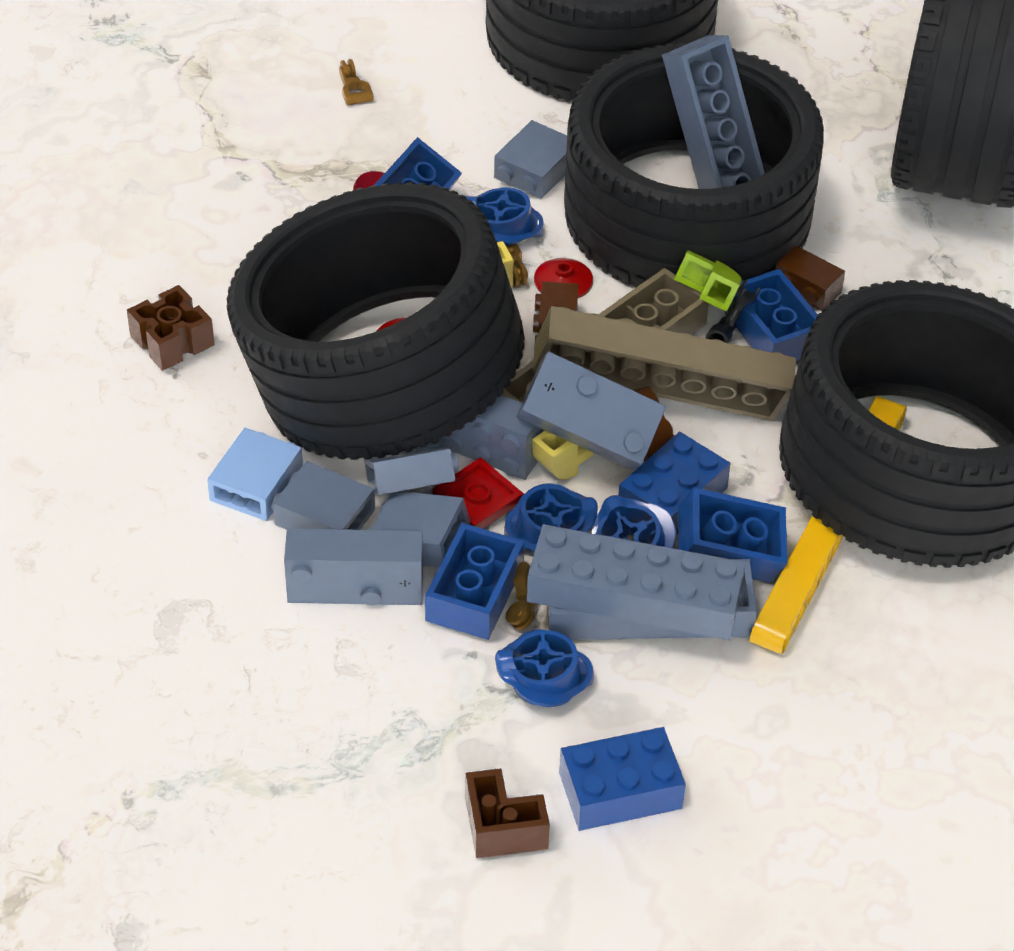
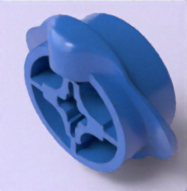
(510, 215)
(550, 506)
(639, 520)
(544, 668)

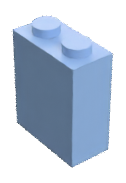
(254, 473)

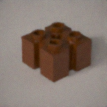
(170, 327)

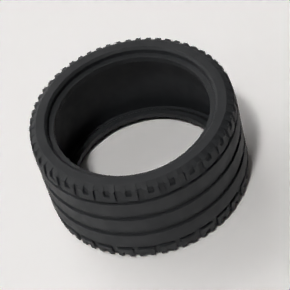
(564, 41)
(960, 104)
(643, 225)
(397, 383)
(880, 483)

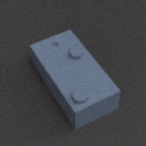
(591, 411)
(354, 566)

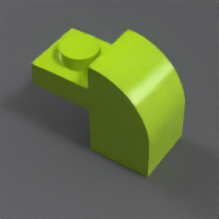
(714, 280)

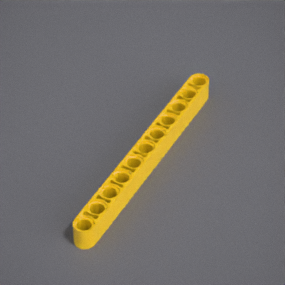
(807, 564)

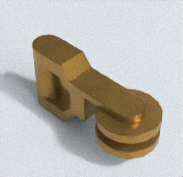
(353, 83)
(520, 272)
(521, 613)

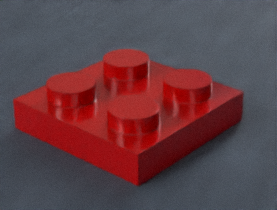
(484, 491)

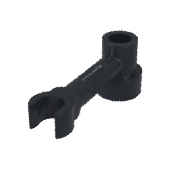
(725, 327)

